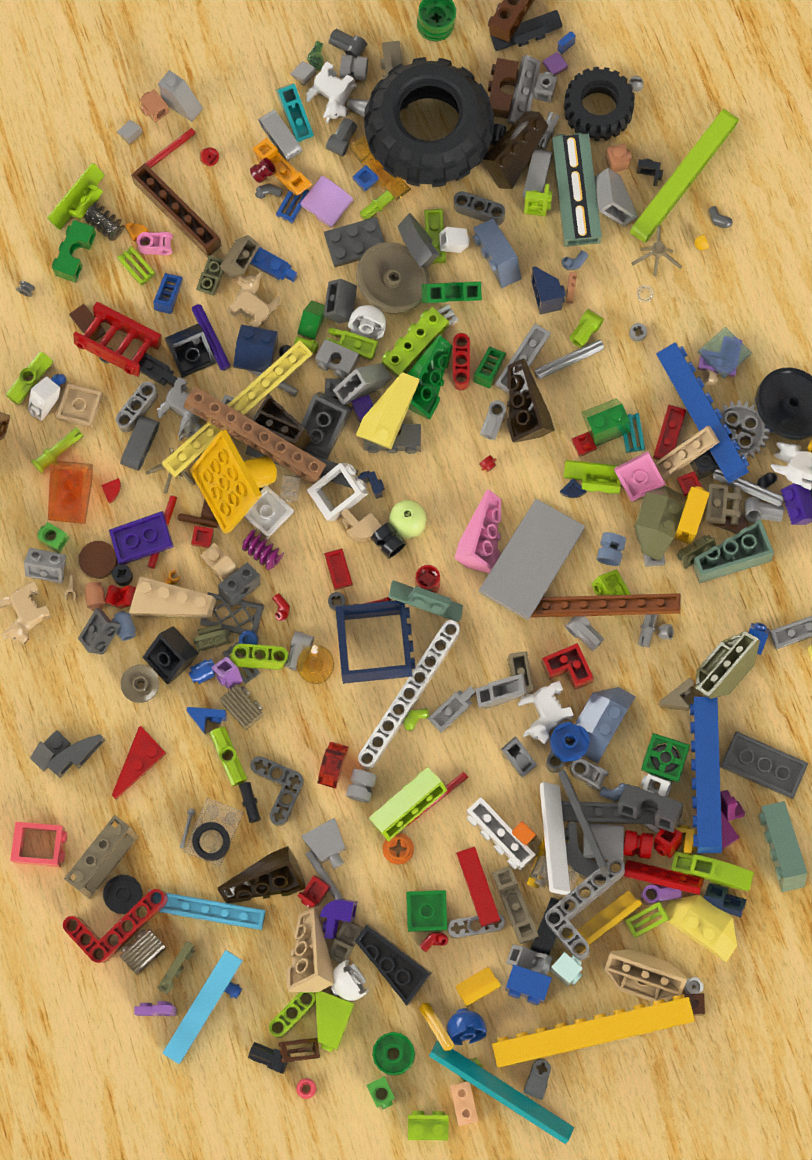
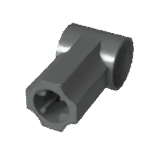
(350, 45)
(339, 142)

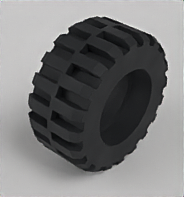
(599, 82)

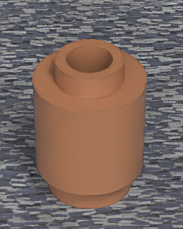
(95, 595)

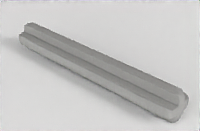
(569, 359)
(751, 488)

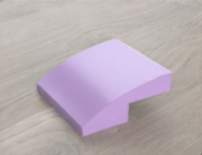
(326, 201)

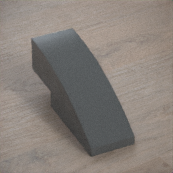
(417, 241)
(75, 754)

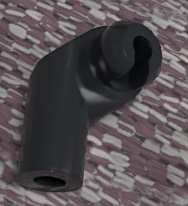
(767, 480)

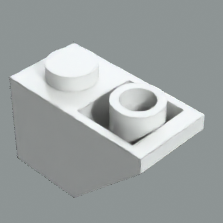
(43, 398)

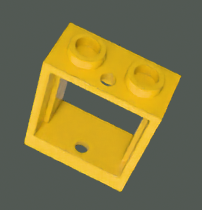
(691, 514)

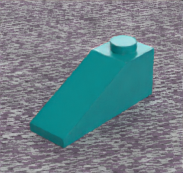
(294, 112)

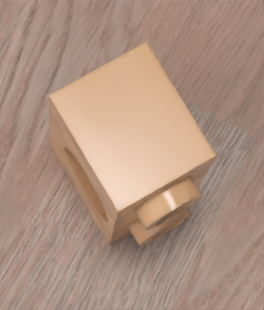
(464, 1103)

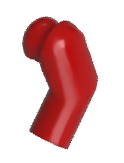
(283, 607)
(434, 939)

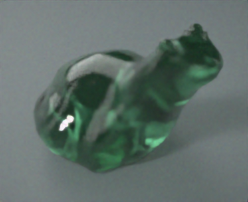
(315, 57)

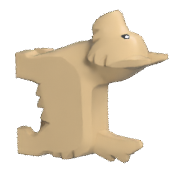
(249, 303)
(27, 611)

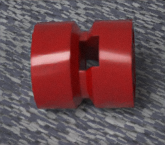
(428, 578)
(638, 844)

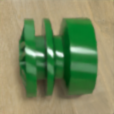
(440, 10)

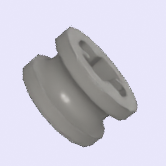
(632, 333)

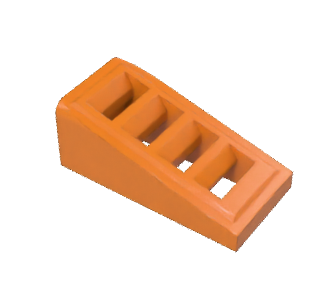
(524, 833)

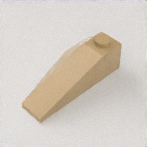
(311, 962)

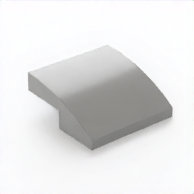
(610, 841)

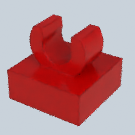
(583, 444)

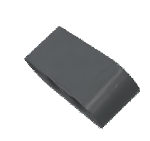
(473, 201)
(139, 443)

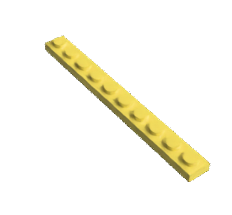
(242, 403)

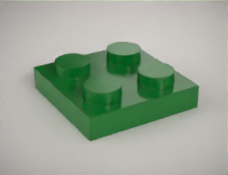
(426, 911)

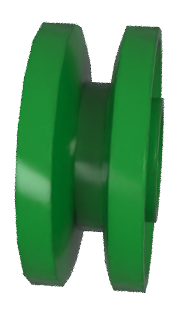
(382, 1048)

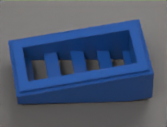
(165, 304)

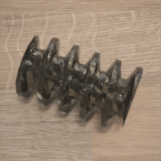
(104, 223)

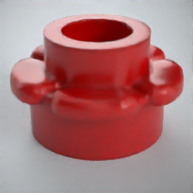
(488, 463)

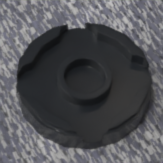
(122, 893)

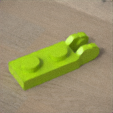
(362, 345)

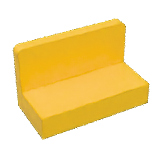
(477, 986)

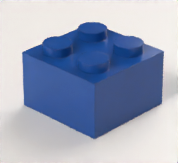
(528, 985)

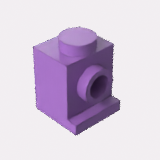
(227, 673)

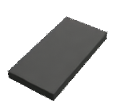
(764, 765)

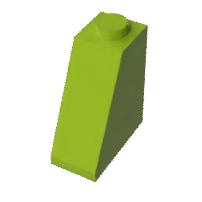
(332, 1019)

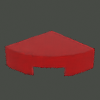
(112, 489)

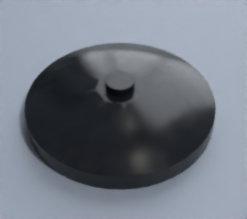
(786, 403)

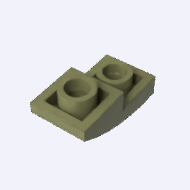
(211, 276)

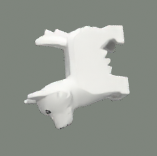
(333, 89)
(799, 464)
(548, 709)

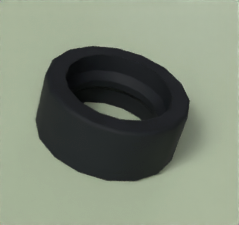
(196, 841)

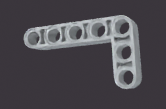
(581, 903)

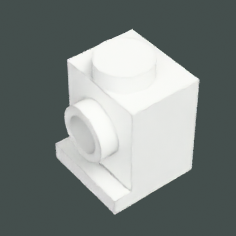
(648, 785)

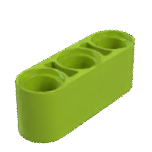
(268, 653)
(290, 1023)

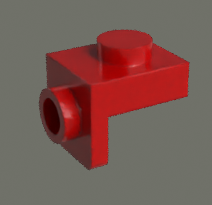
(120, 597)
(314, 892)

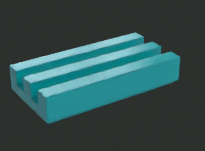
(640, 435)

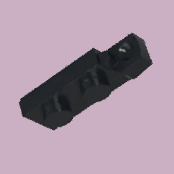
(156, 370)

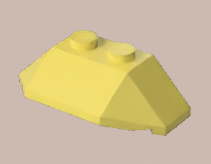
(703, 924)

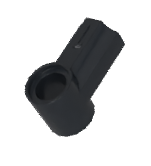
(268, 1057)

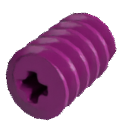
(261, 550)

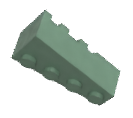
(735, 554)
(783, 846)

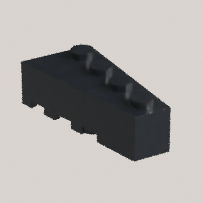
(396, 966)

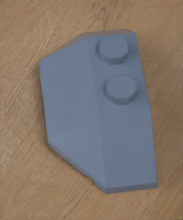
(602, 718)

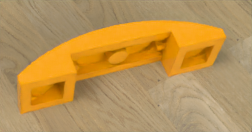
(285, 172)

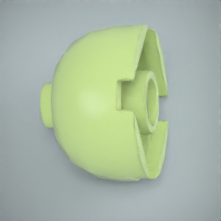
(408, 519)

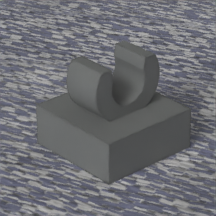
(330, 384)

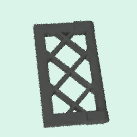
(236, 629)

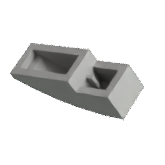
(501, 691)

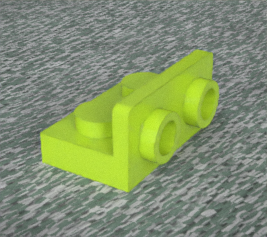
(537, 202)
(610, 584)
(428, 1126)

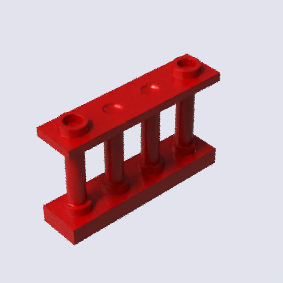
(118, 323)

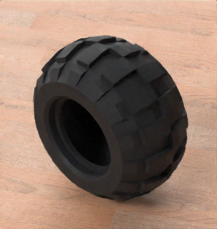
(419, 159)

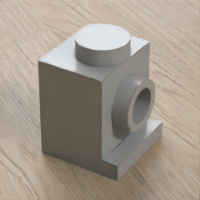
(545, 92)

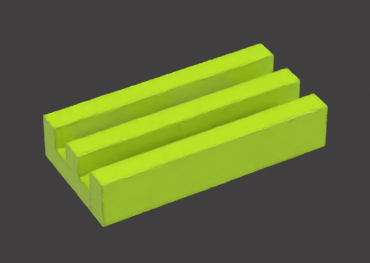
(126, 254)
(662, 911)

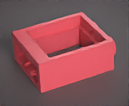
(18, 844)

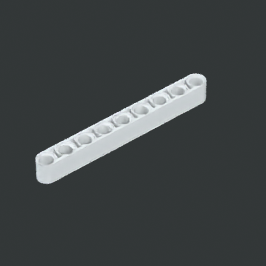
(410, 685)

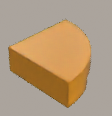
(135, 229)

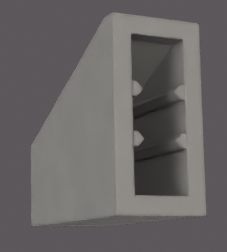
(179, 96)
(614, 198)
(362, 382)

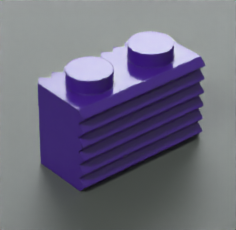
(798, 504)

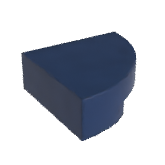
(573, 490)

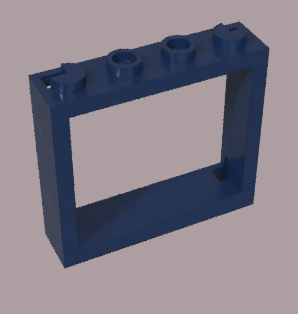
(367, 611)

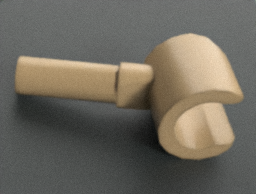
(70, 588)

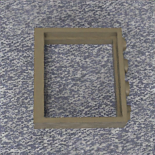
(102, 857)

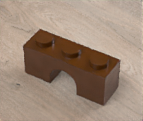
(504, 73)

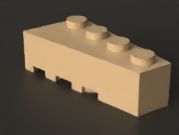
(166, 600)

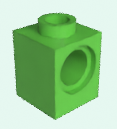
(56, 544)
(374, 1086)

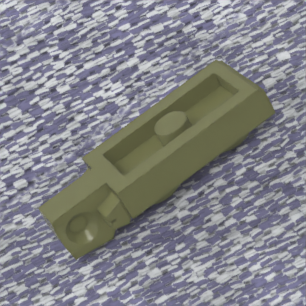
(175, 970)

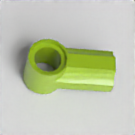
(588, 324)

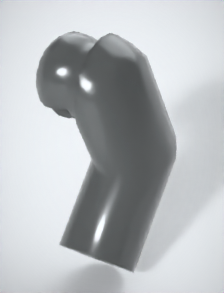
(268, 188)
(719, 220)

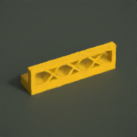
(607, 919)

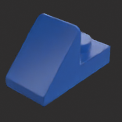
(201, 715)

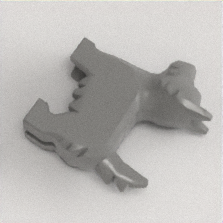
(175, 401)

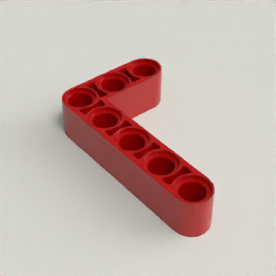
(118, 929)

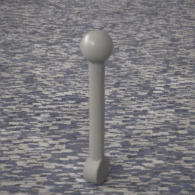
(191, 812)

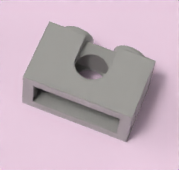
(331, 351)

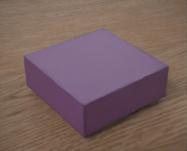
(555, 64)

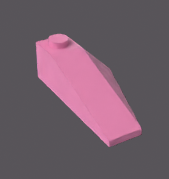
(480, 540)

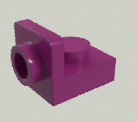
(730, 806)

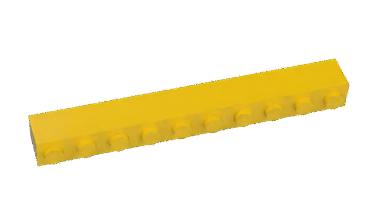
(593, 1032)

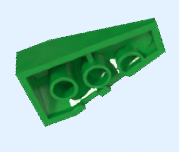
(430, 372)

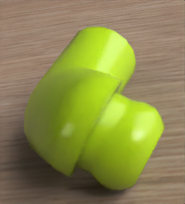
(413, 716)

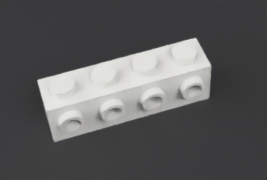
(500, 833)

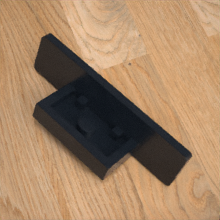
(530, 29)

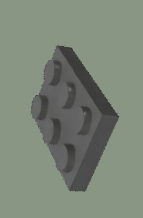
(351, 241)

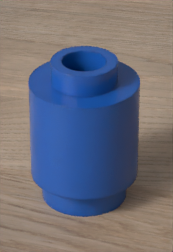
(202, 671)

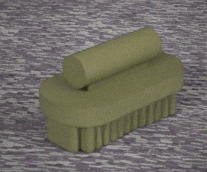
(211, 637)

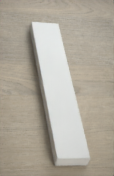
(554, 838)

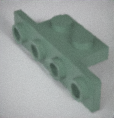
(426, 600)

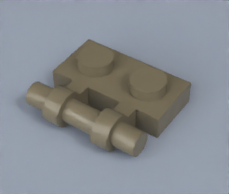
(717, 503)

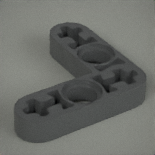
(284, 781)

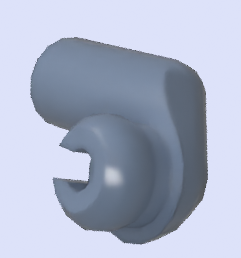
(576, 263)
(614, 794)

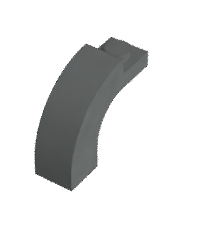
(575, 859)

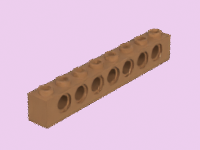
(254, 435)

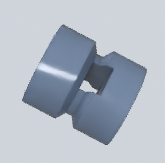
(611, 548)

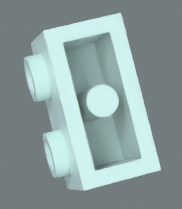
(567, 969)

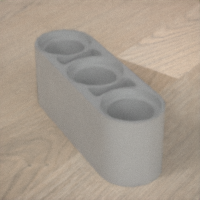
(280, 135)
(538, 171)
(138, 397)

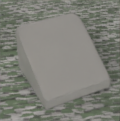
(303, 72)
(130, 131)

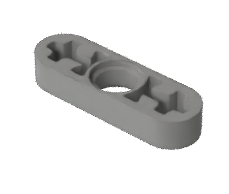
(460, 922)

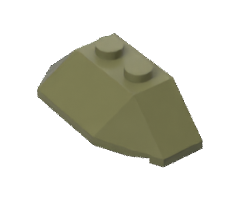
(658, 520)
(727, 665)

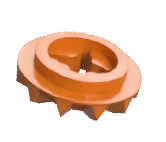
(405, 855)

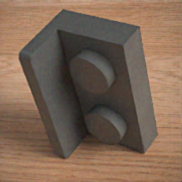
(98, 632)

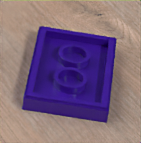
(141, 538)

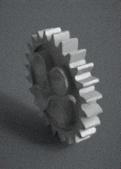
(745, 414)

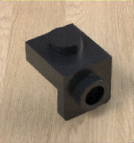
(651, 168)

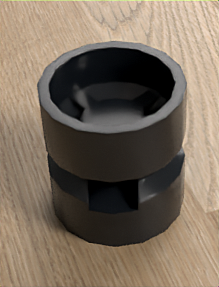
(388, 540)

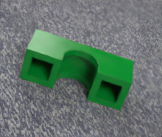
(77, 236)
(451, 292)

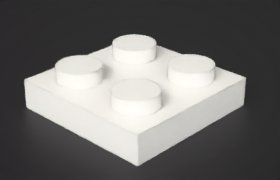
(268, 512)

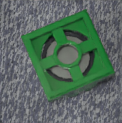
(665, 759)

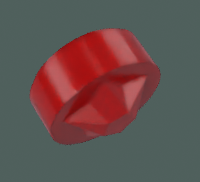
(209, 156)

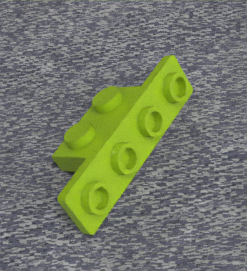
(78, 198)
(593, 476)

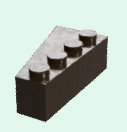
(513, 150)

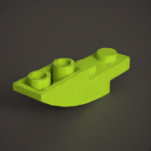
(713, 870)

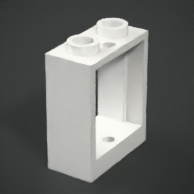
(323, 502)

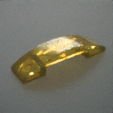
(395, 186)

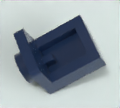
(376, 485)

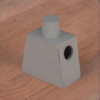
(326, 843)

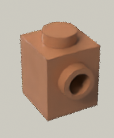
(153, 105)
(618, 157)

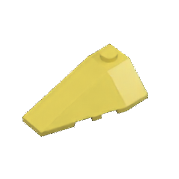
(387, 414)

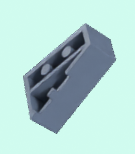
(498, 252)

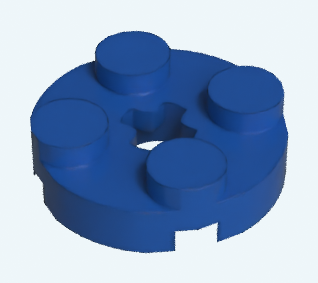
(573, 732)

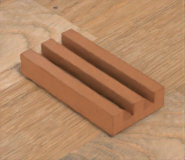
(571, 287)

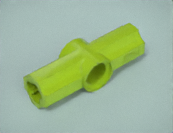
(37, 369)
(232, 767)

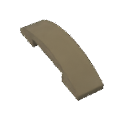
(515, 905)

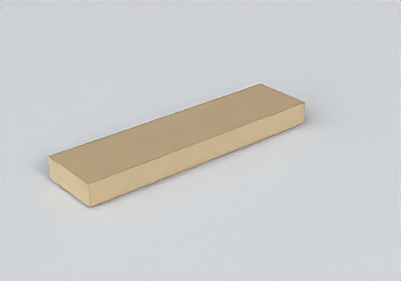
(687, 452)

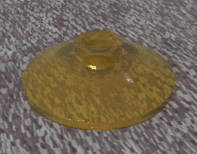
(323, 660)

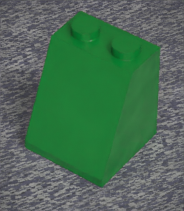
(607, 421)

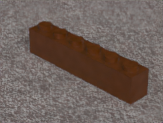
(176, 210)

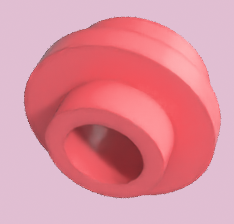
(299, 1088)

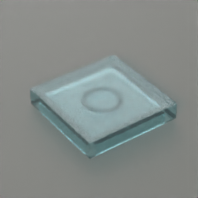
(724, 352)

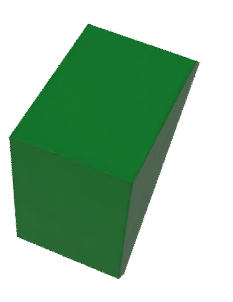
(311, 320)

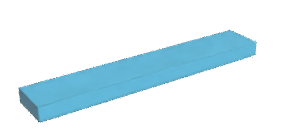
(212, 911)
(202, 1006)

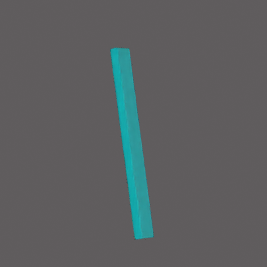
(502, 1092)

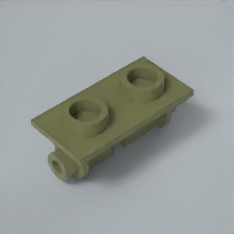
(688, 554)

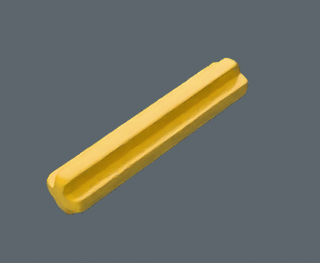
(436, 1026)

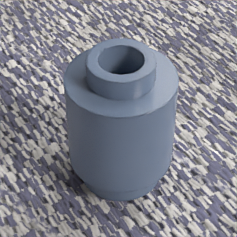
(127, 628)

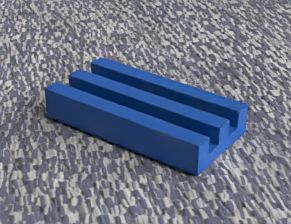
(291, 219)

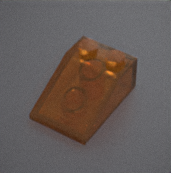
(69, 491)

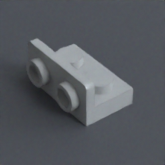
(44, 565)

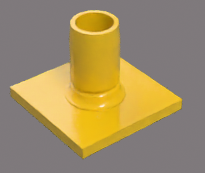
(229, 482)

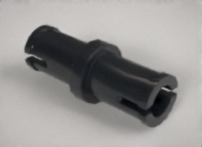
(249, 802)

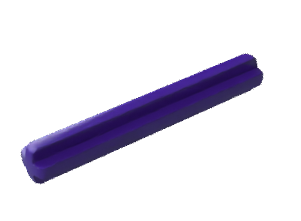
(211, 337)

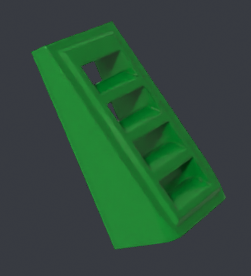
(486, 378)

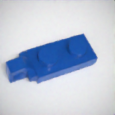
(273, 265)

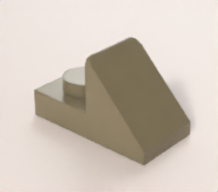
(674, 699)

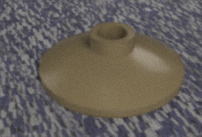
(139, 674)

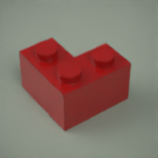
(571, 662)

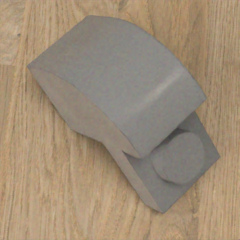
(529, 959)

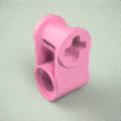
(156, 243)

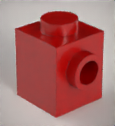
(667, 842)

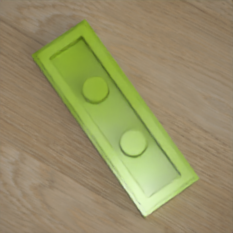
(433, 226)

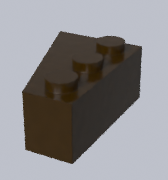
(279, 421)

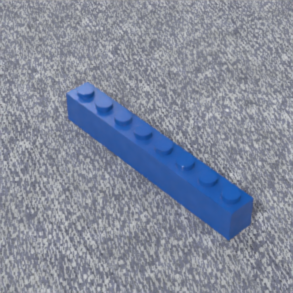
(700, 409)
(707, 775)

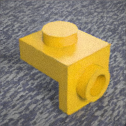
(688, 838)

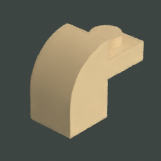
(362, 530)
(219, 562)

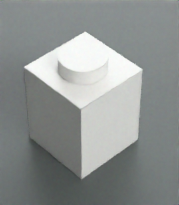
(453, 239)

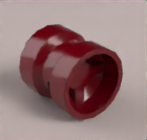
(262, 170)

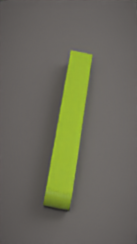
(684, 176)

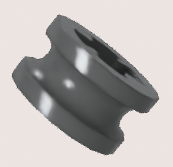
(25, 288)
(336, 595)

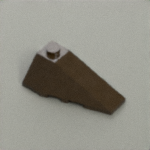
(527, 409)
(269, 876)

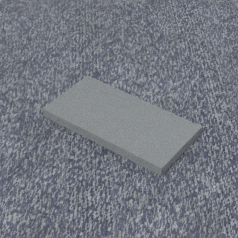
(531, 559)

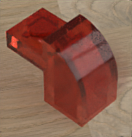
(332, 764)

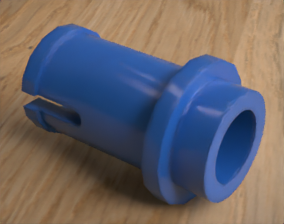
(233, 990)

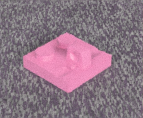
(639, 476)

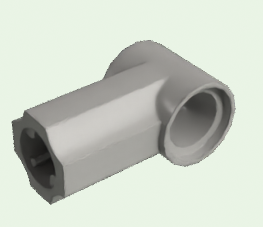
(493, 421)
(757, 510)
(580, 627)
(298, 644)

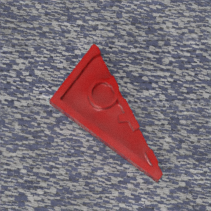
(141, 757)

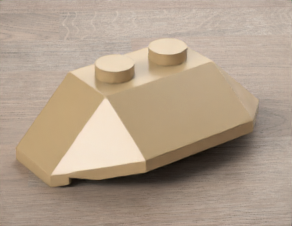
(644, 975)

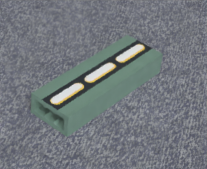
(576, 189)

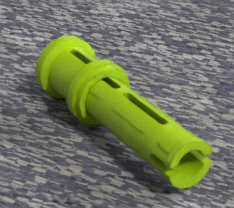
(50, 455)

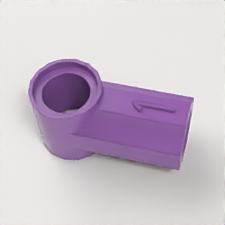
(661, 894)

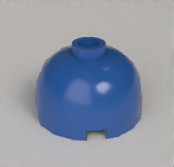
(466, 1026)

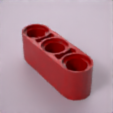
(461, 353)

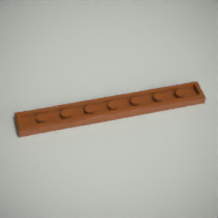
(608, 605)

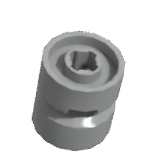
(354, 67)
(361, 785)

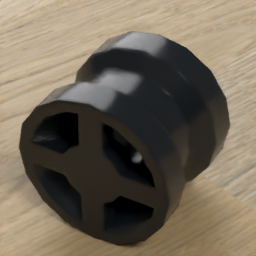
(124, 578)

